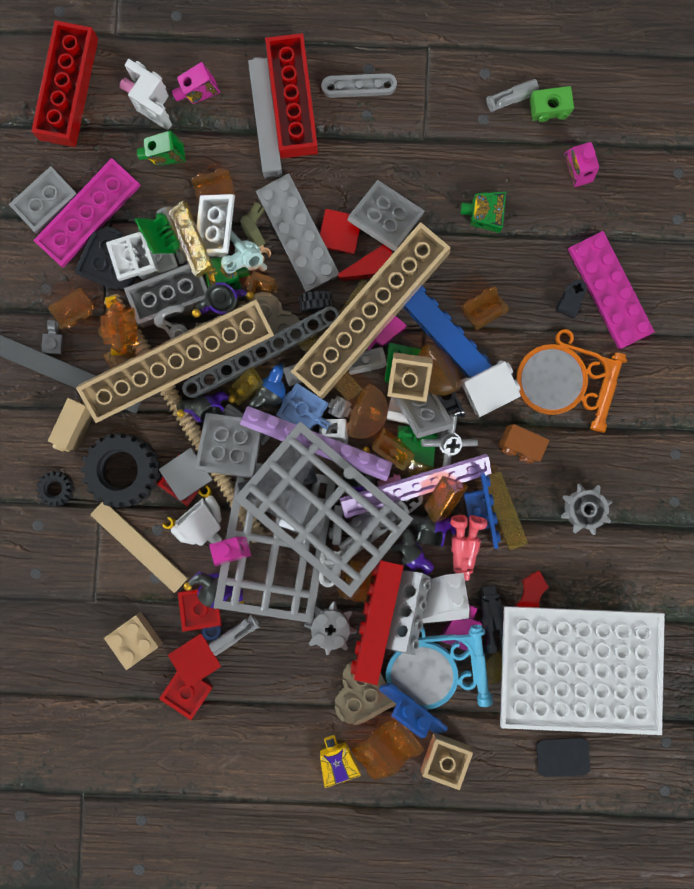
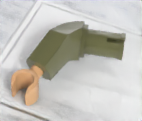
(250, 228)

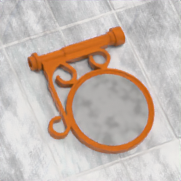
(556, 380)

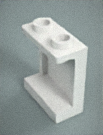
(491, 388)

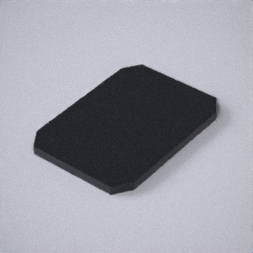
(563, 757)

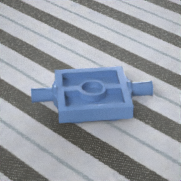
(303, 407)

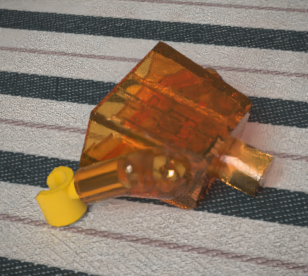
(118, 326)

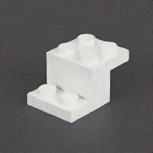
(148, 94)
(133, 258)

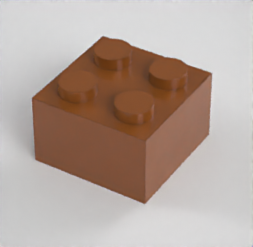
(523, 443)

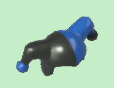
(272, 389)

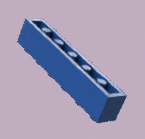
(446, 334)

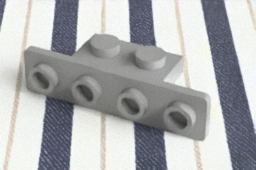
(360, 523)

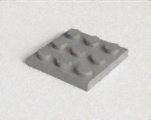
(386, 215)
(227, 447)

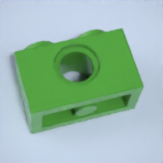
(560, 97)

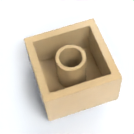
(410, 377)
(133, 640)
(446, 761)

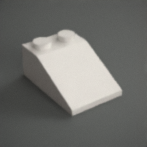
(446, 599)

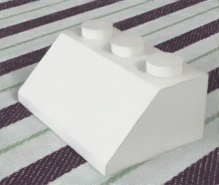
(215, 223)

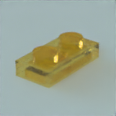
(245, 386)

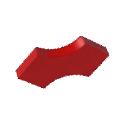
(534, 587)

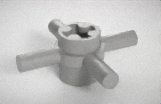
(449, 442)

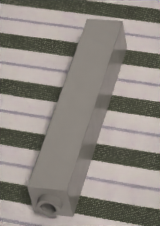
(265, 117)

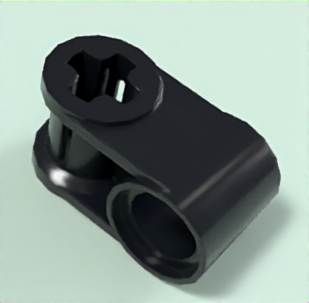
(570, 301)
(452, 405)

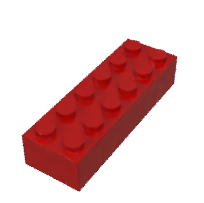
(65, 83)
(291, 95)
(377, 623)

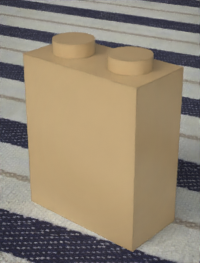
(70, 426)

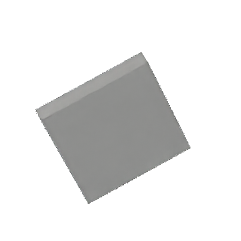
(182, 476)

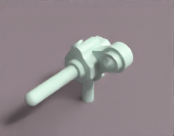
(246, 255)

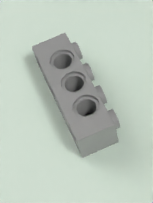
(401, 621)

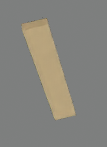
(139, 546)

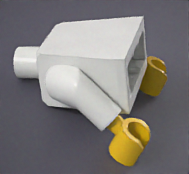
(199, 522)

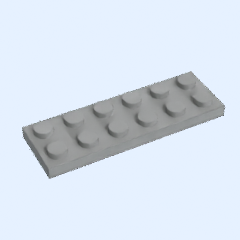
(297, 233)

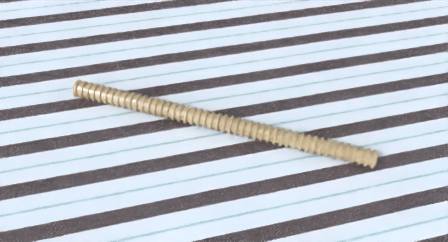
(193, 431)

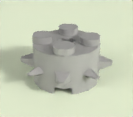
(595, 514)
(337, 637)

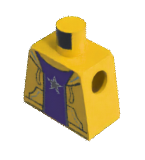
(337, 762)

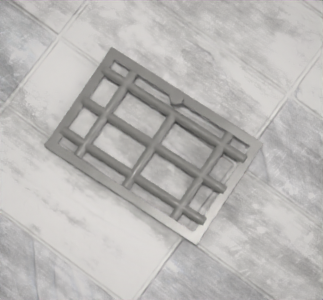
(324, 509)
(268, 587)

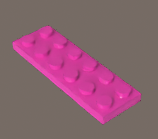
(87, 212)
(611, 290)

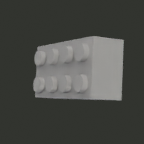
(166, 290)

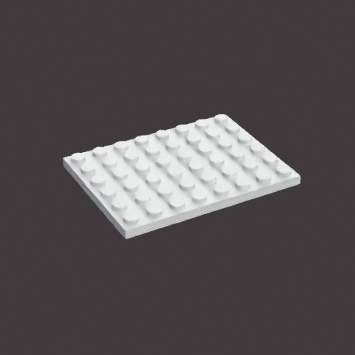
(582, 670)

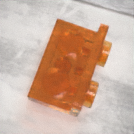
(213, 184)
(265, 283)

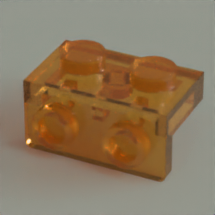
(71, 308)
(484, 308)
(361, 593)

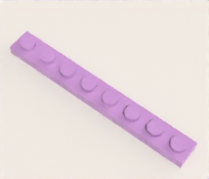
(281, 429)
(419, 484)

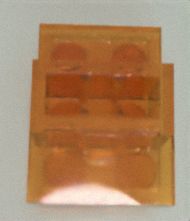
(387, 749)

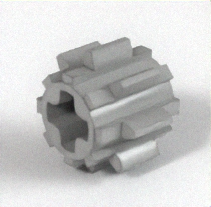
(339, 407)

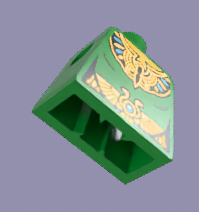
(162, 149)
(486, 211)
(218, 274)

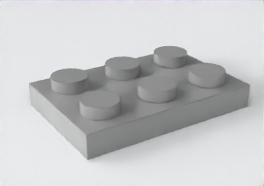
(43, 200)
(425, 417)

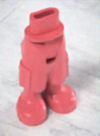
(466, 548)

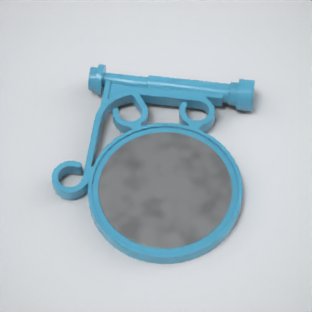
(433, 673)

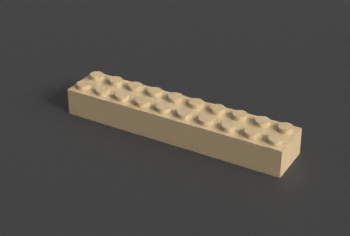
(371, 310)
(174, 360)

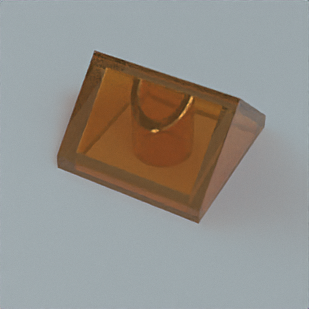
(444, 498)

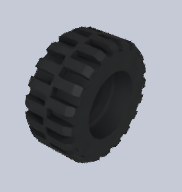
(96, 463)

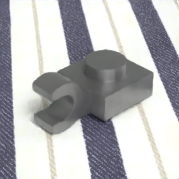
(52, 342)

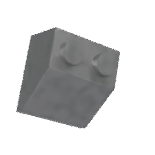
(303, 512)

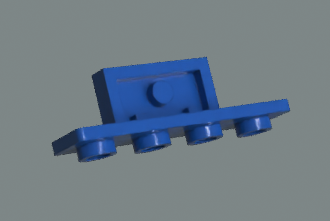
(480, 503)
(411, 714)

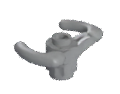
(175, 329)

